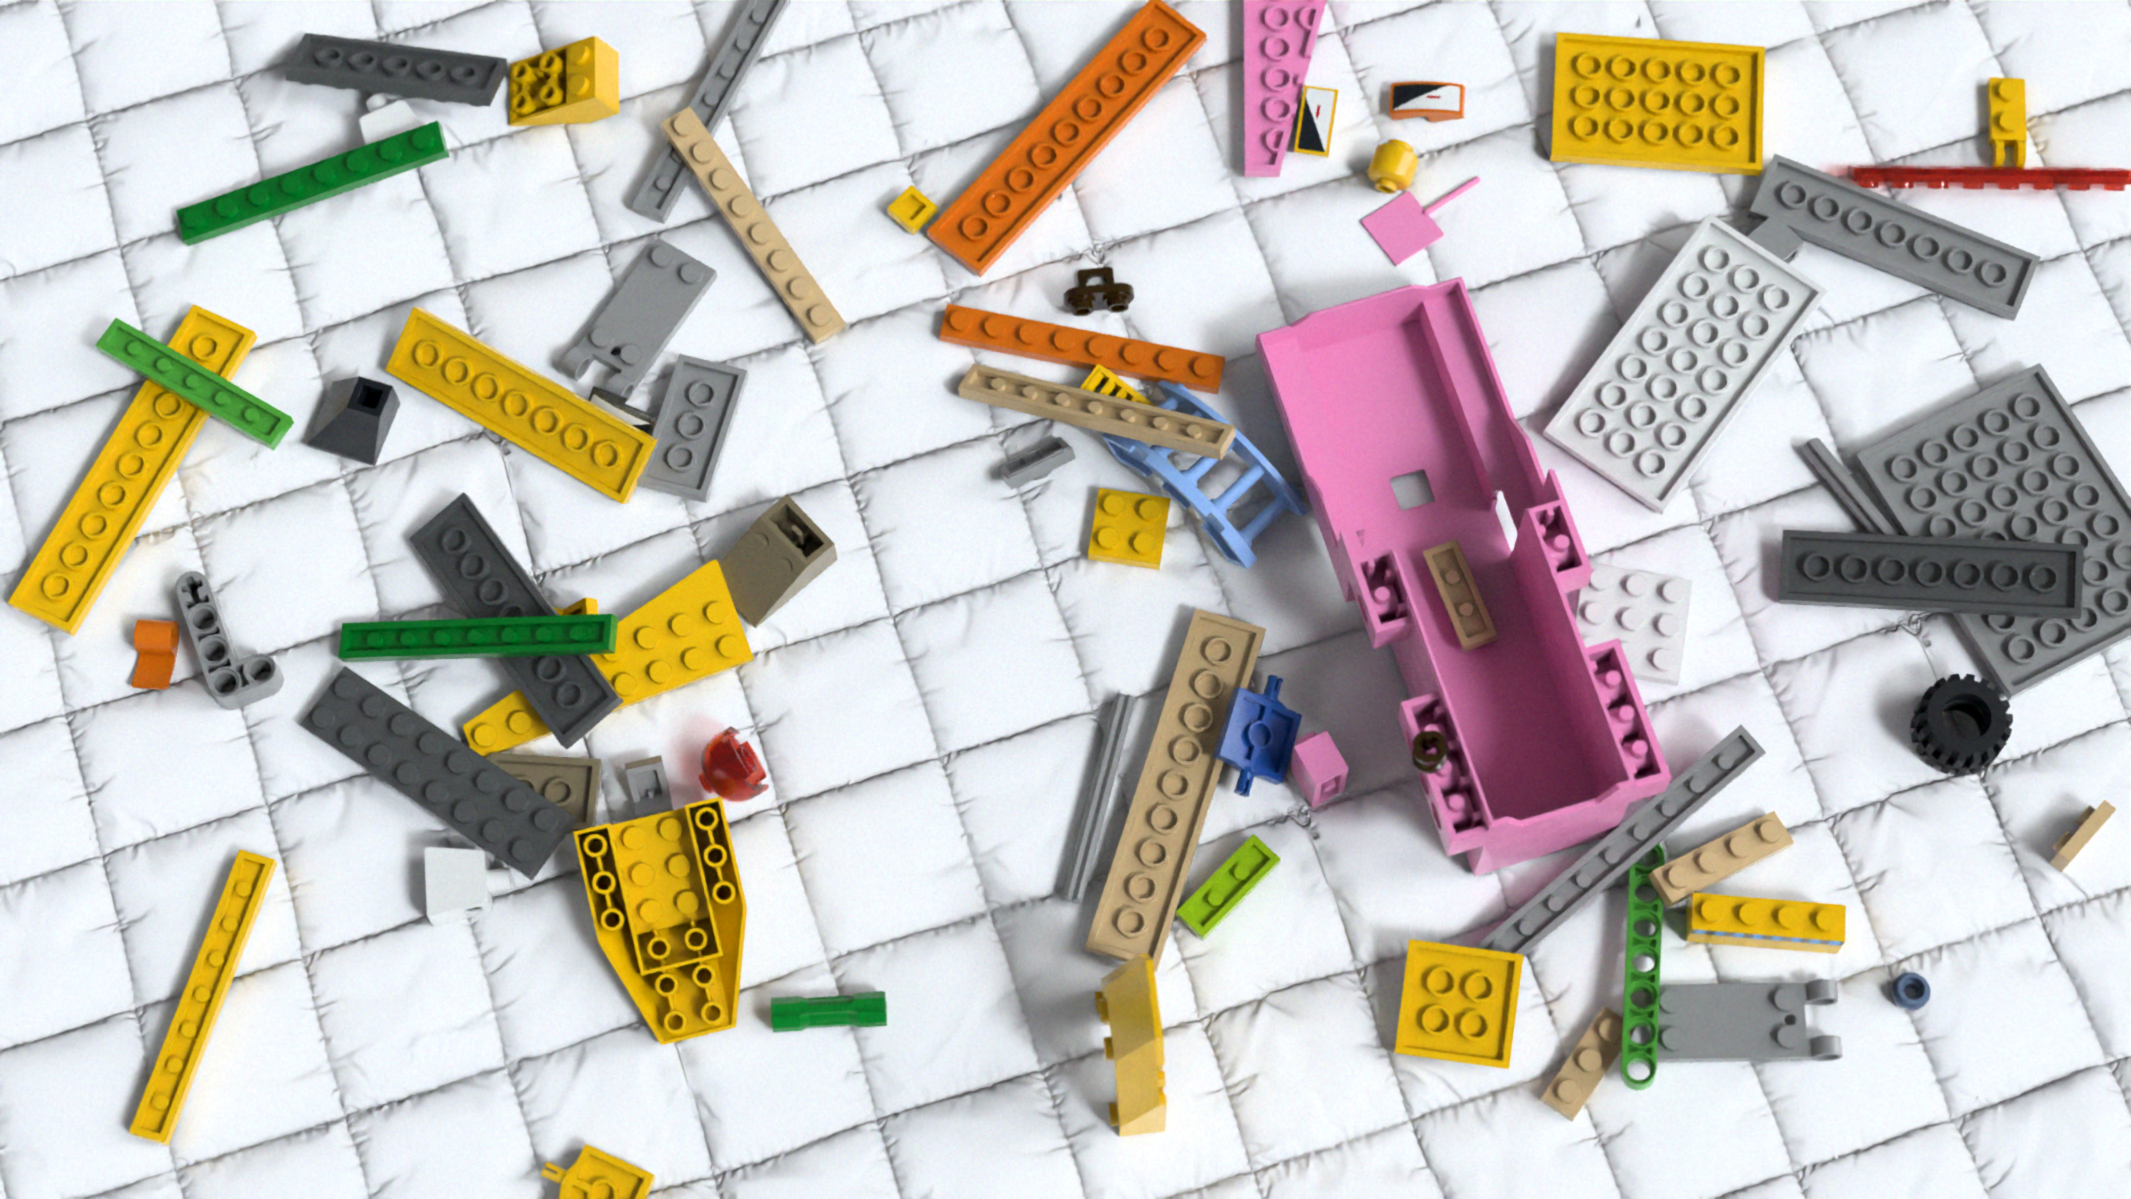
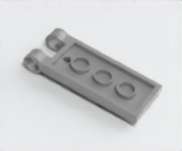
(642, 317)
(1743, 1022)

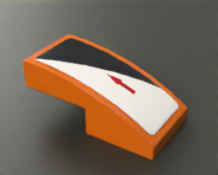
(1427, 98)

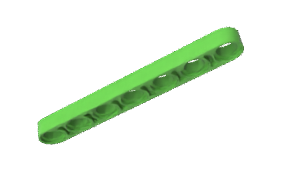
(1637, 980)

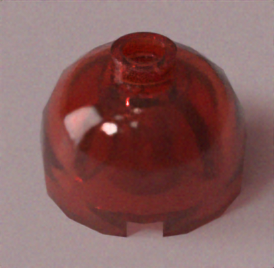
(731, 768)

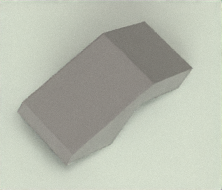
(649, 786)

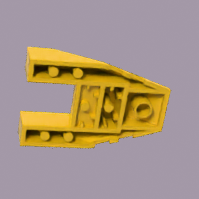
(1136, 1045)

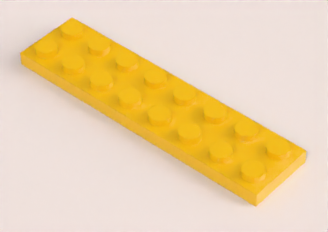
(521, 405)

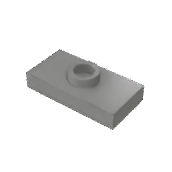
(1036, 463)

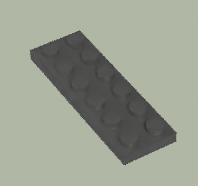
(396, 69)

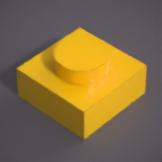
(912, 210)

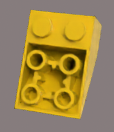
(565, 85)

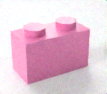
(1318, 767)

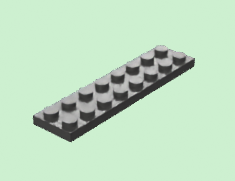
(1932, 574)
(492, 583)
(438, 773)

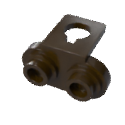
(1107, 296)

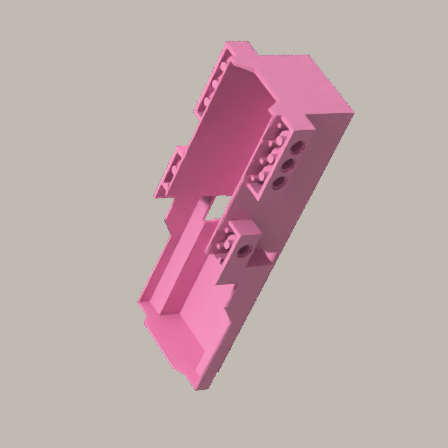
(1534, 724)

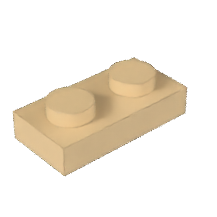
(2070, 845)

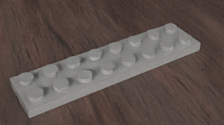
(1896, 237)

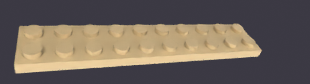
(1173, 791)

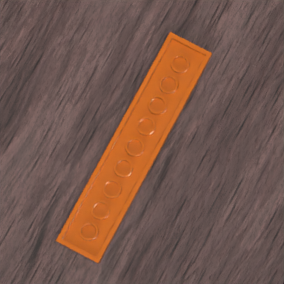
(1066, 136)

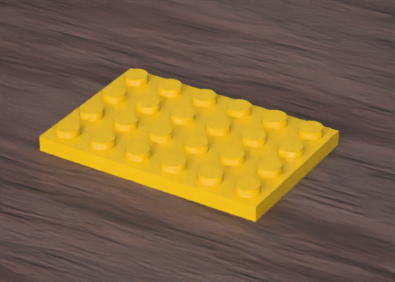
(1658, 104)

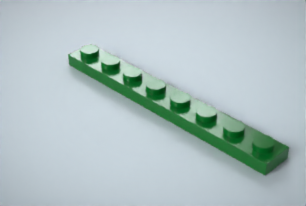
(312, 183)
(478, 638)

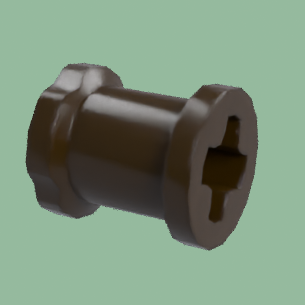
(1430, 763)

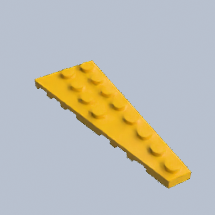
(658, 648)

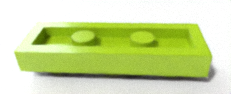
(1228, 887)

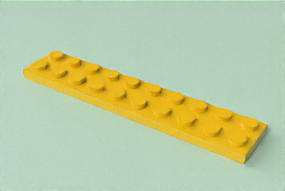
(126, 481)

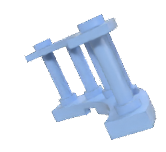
(1182, 484)

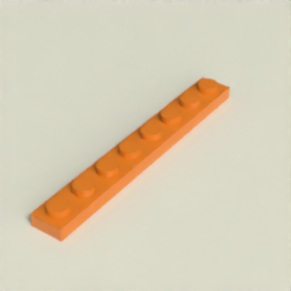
(1081, 348)

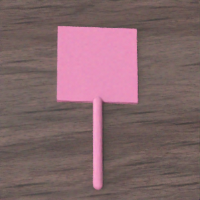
(1405, 227)

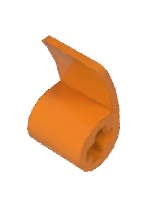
(157, 649)

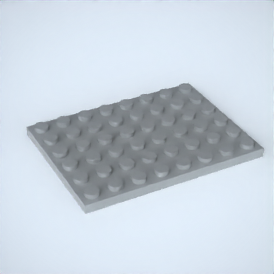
(2016, 471)

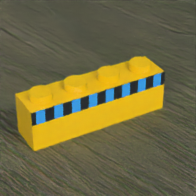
(1765, 923)

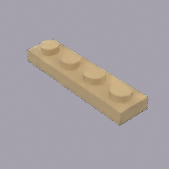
(1720, 859)

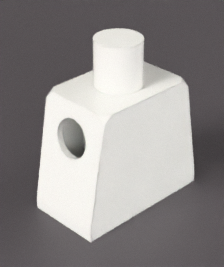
(386, 119)
(461, 883)

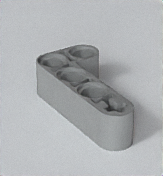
(217, 639)

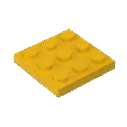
(1459, 1004)

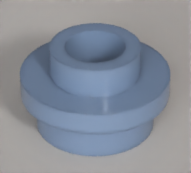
(1916, 982)

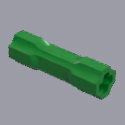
(857, 1010)

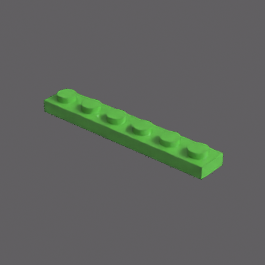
(194, 384)

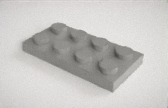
(693, 428)

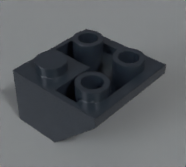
(355, 419)

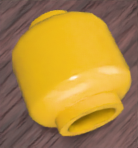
(1393, 166)

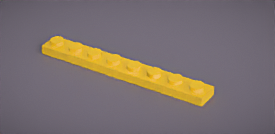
(203, 998)

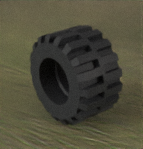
(1976, 701)

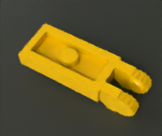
(2007, 119)

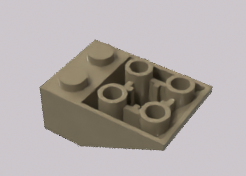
(775, 560)

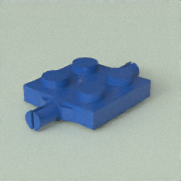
(1257, 735)

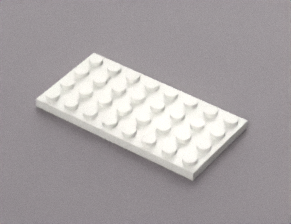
(1685, 363)

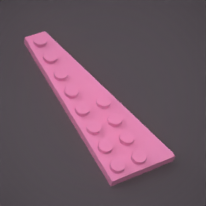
(1276, 64)

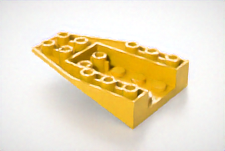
(670, 915)

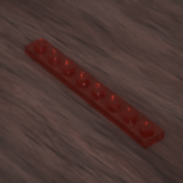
(1975, 176)

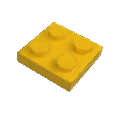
(1129, 528)

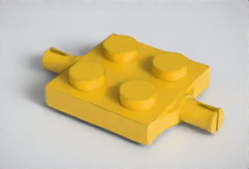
(600, 1177)

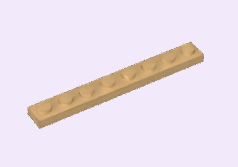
(752, 225)
(1097, 411)

